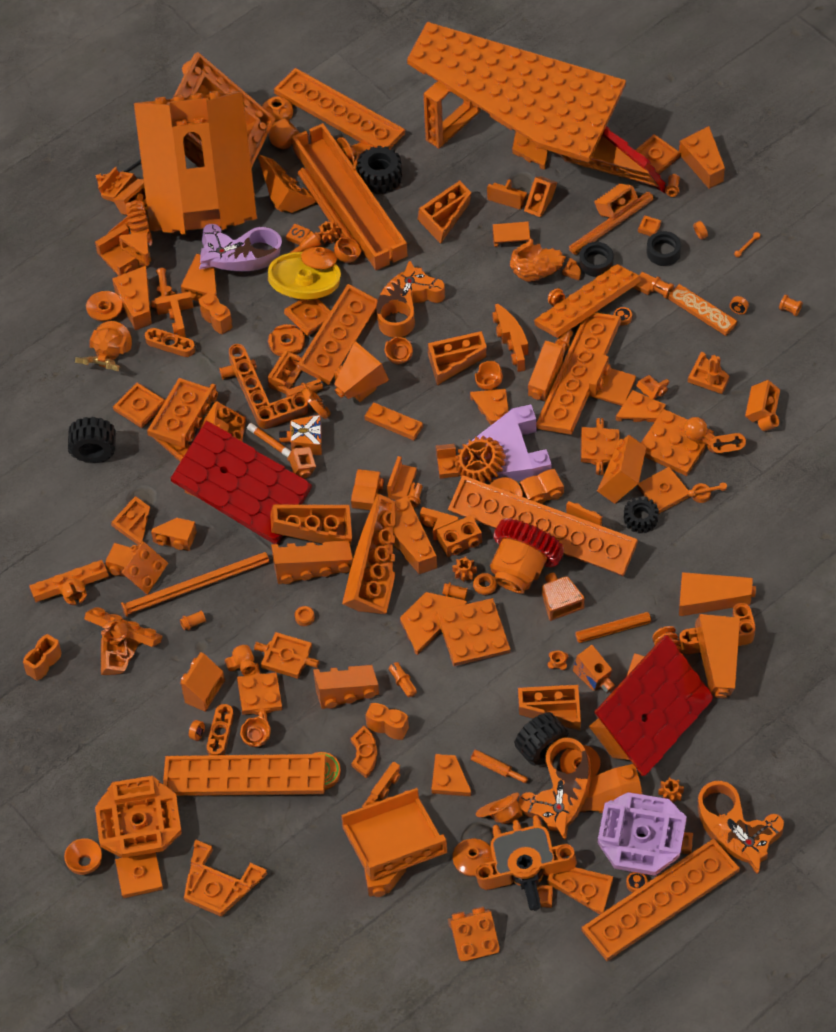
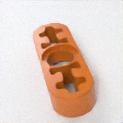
(175, 348)
(218, 723)

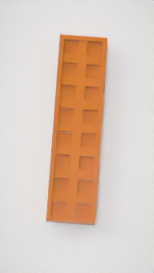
(245, 774)

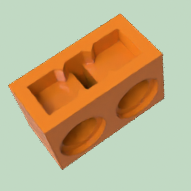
(458, 533)

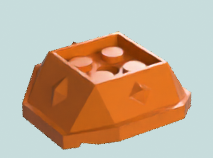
(135, 801)

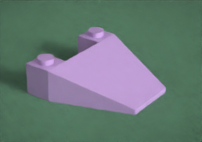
(509, 432)

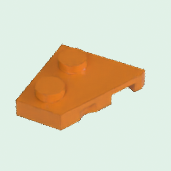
(133, 520)

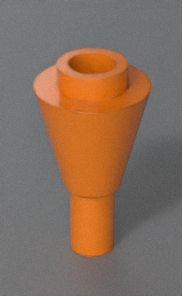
(309, 241)

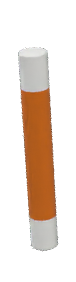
(268, 439)

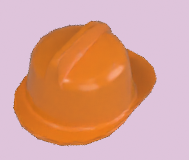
(502, 810)

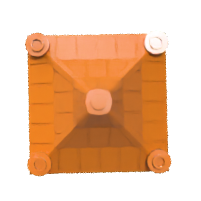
(204, 77)

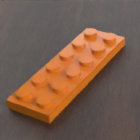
(587, 300)
(338, 334)

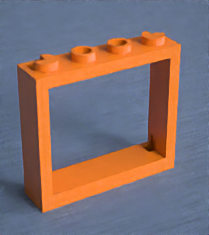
(436, 129)

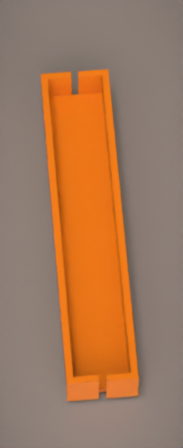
(350, 197)

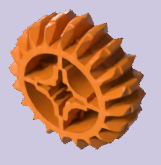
(138, 219)
(484, 450)

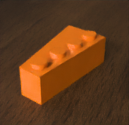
(312, 522)
(411, 538)

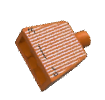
(561, 596)

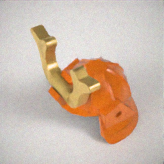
(108, 342)

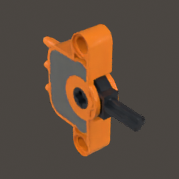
(524, 858)

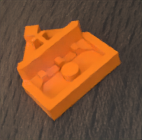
(108, 188)

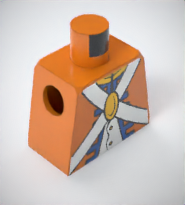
(304, 433)

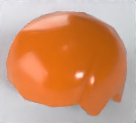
(347, 250)
(398, 350)
(489, 375)
(255, 731)

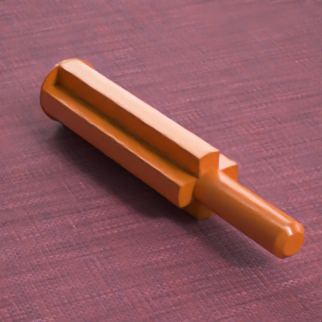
(496, 766)

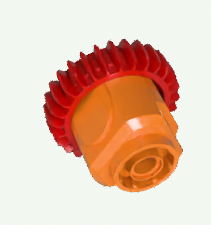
(522, 554)

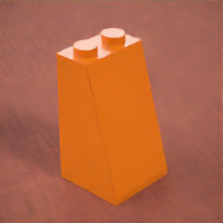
(719, 650)

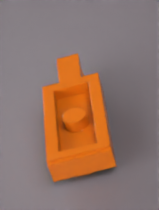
(381, 789)

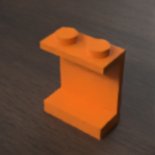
(111, 252)

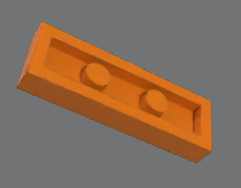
(393, 421)

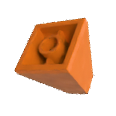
(359, 373)

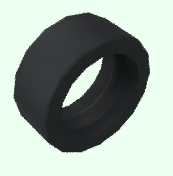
(595, 248)
(663, 259)

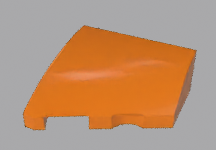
(116, 657)

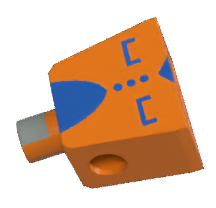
(593, 669)

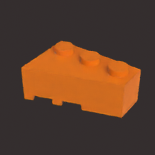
(559, 700)

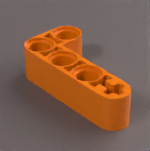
(689, 640)

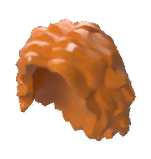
(533, 262)

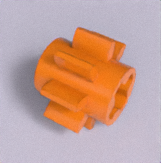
(329, 232)
(464, 569)
(672, 785)

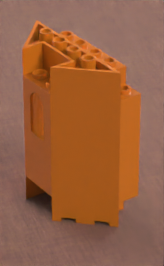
(201, 195)

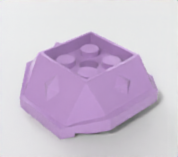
(645, 815)

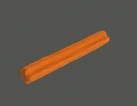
(613, 627)

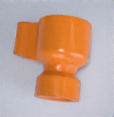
(242, 658)

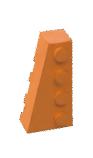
(311, 560)

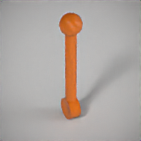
(756, 236)
(723, 486)

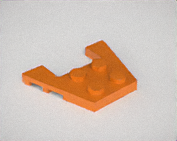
(214, 889)

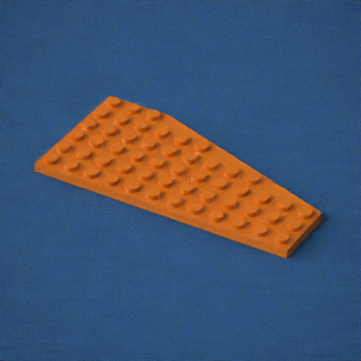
(537, 96)

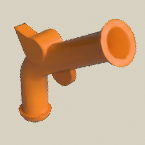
(163, 288)

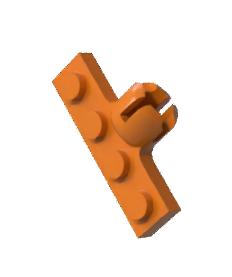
(70, 583)
(118, 629)

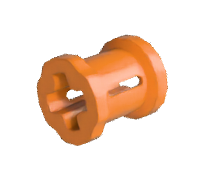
(661, 287)
(790, 305)

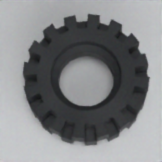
(641, 505)

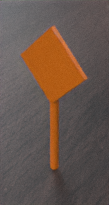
(359, 148)

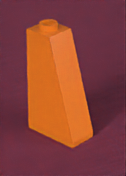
(713, 592)

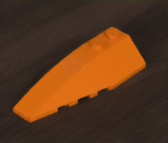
(372, 566)

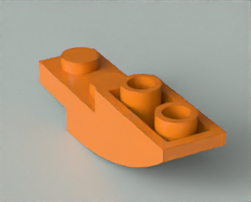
(512, 335)

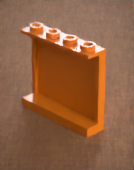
(393, 834)

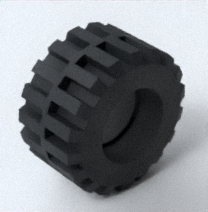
(384, 159)
(91, 439)
(538, 736)

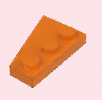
(584, 886)

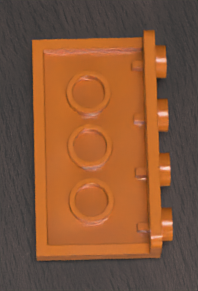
(182, 412)

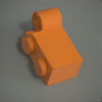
(763, 405)

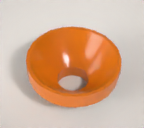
(280, 112)
(79, 849)

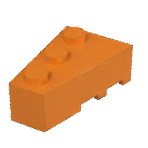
(703, 157)
(444, 210)
(135, 296)
(455, 355)
(623, 469)
(345, 686)

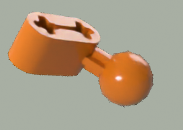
(696, 430)

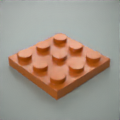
(669, 444)
(473, 632)

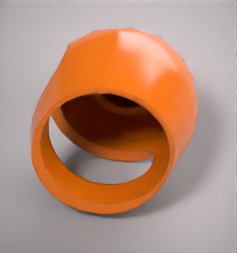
(281, 133)

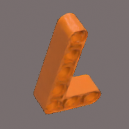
(257, 393)

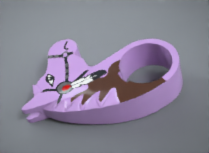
(238, 254)

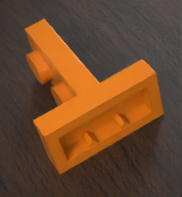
(173, 305)

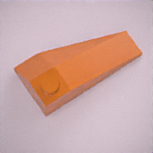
(283, 188)
(610, 786)

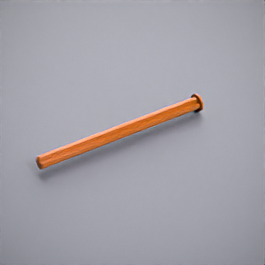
(195, 583)

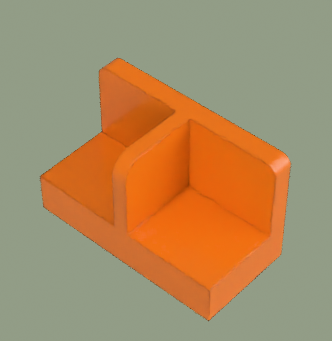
(506, 195)

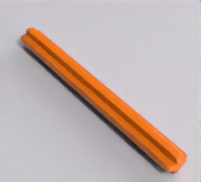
(323, 202)
(610, 223)

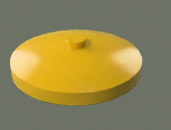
(295, 279)

